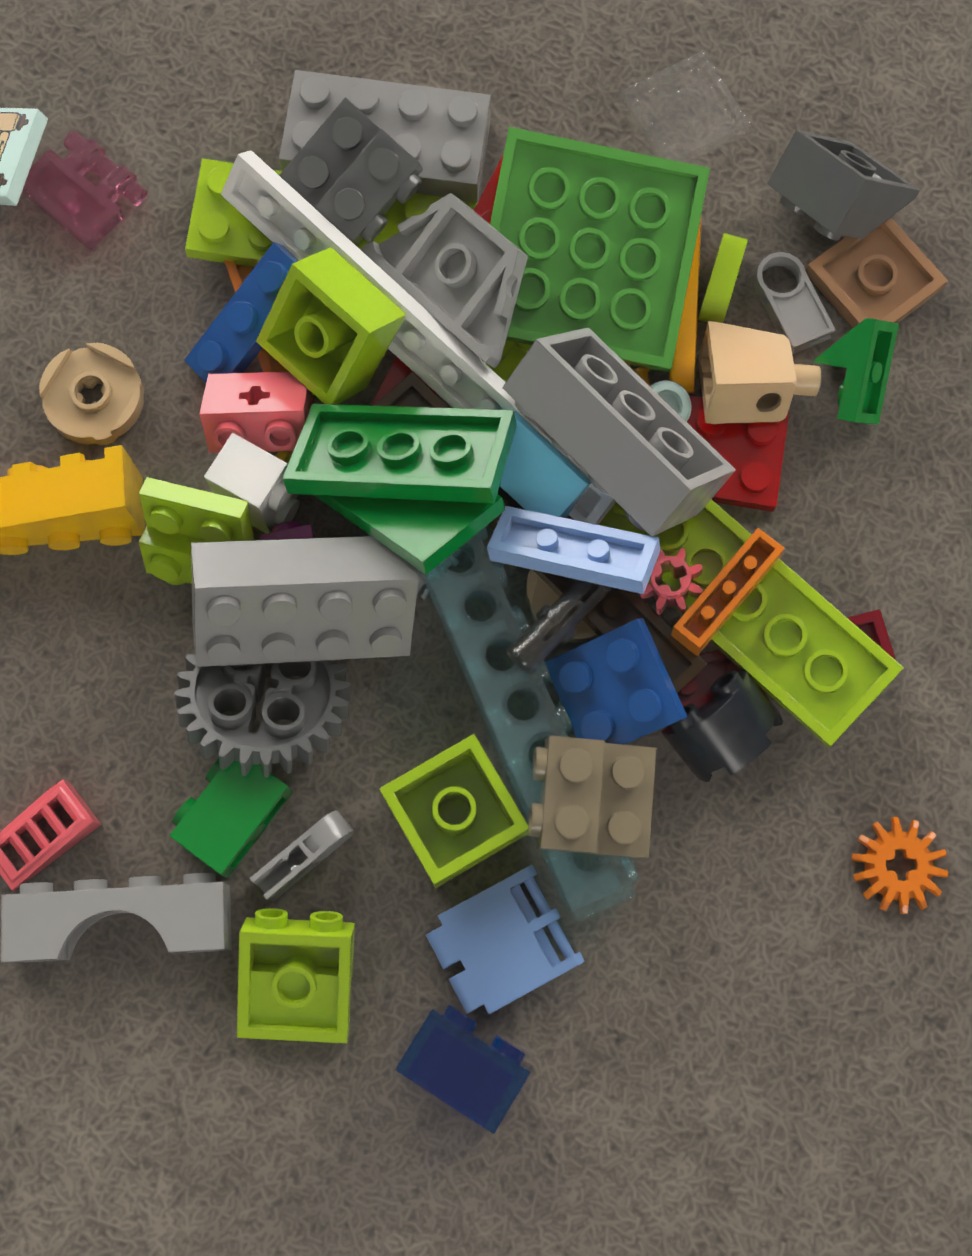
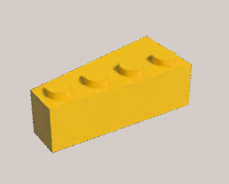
(71, 503)

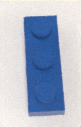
(231, 338)

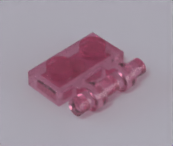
(72, 200)

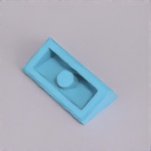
(540, 474)

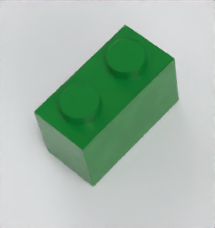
(229, 815)

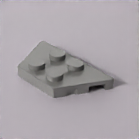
(457, 272)

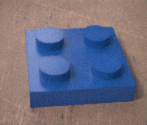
(616, 686)

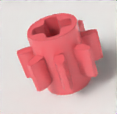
(678, 568)

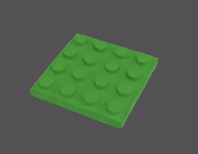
(603, 242)

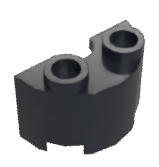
(727, 728)

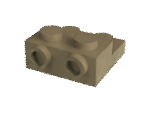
(593, 797)

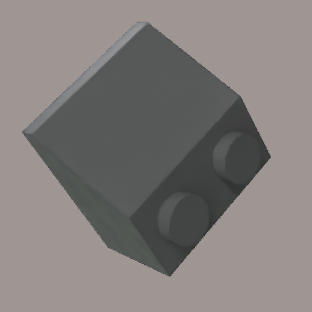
(838, 186)

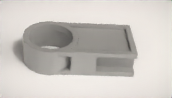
(795, 313)
(302, 855)

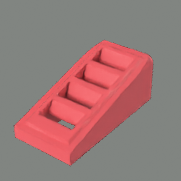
(83, 825)

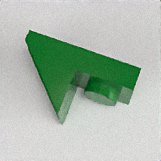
(868, 358)

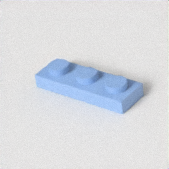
(574, 549)

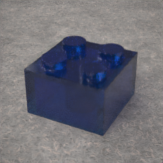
(464, 1068)

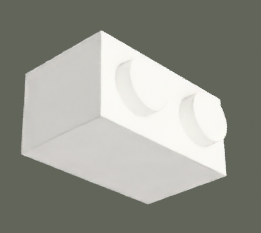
(255, 477)

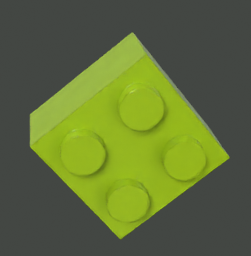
(330, 326)
(454, 810)

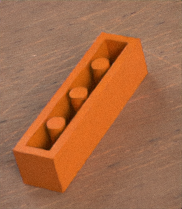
(727, 591)

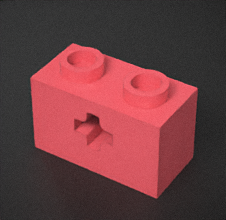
(257, 407)

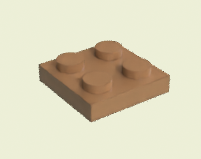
(876, 276)

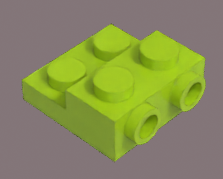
(186, 516)
(295, 977)

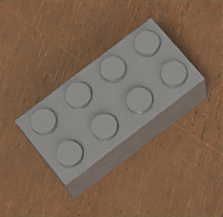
(435, 125)
(617, 430)
(300, 601)

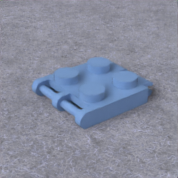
(501, 944)

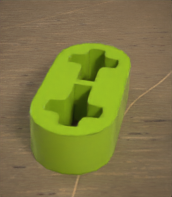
(722, 278)

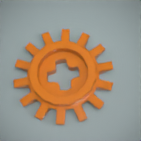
(886, 881)

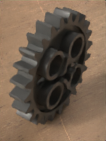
(311, 703)

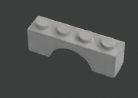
(48, 924)

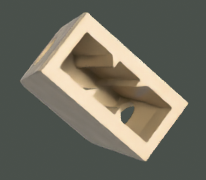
(750, 375)

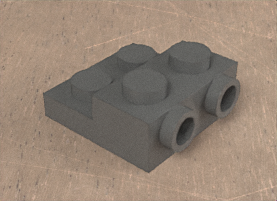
(353, 173)

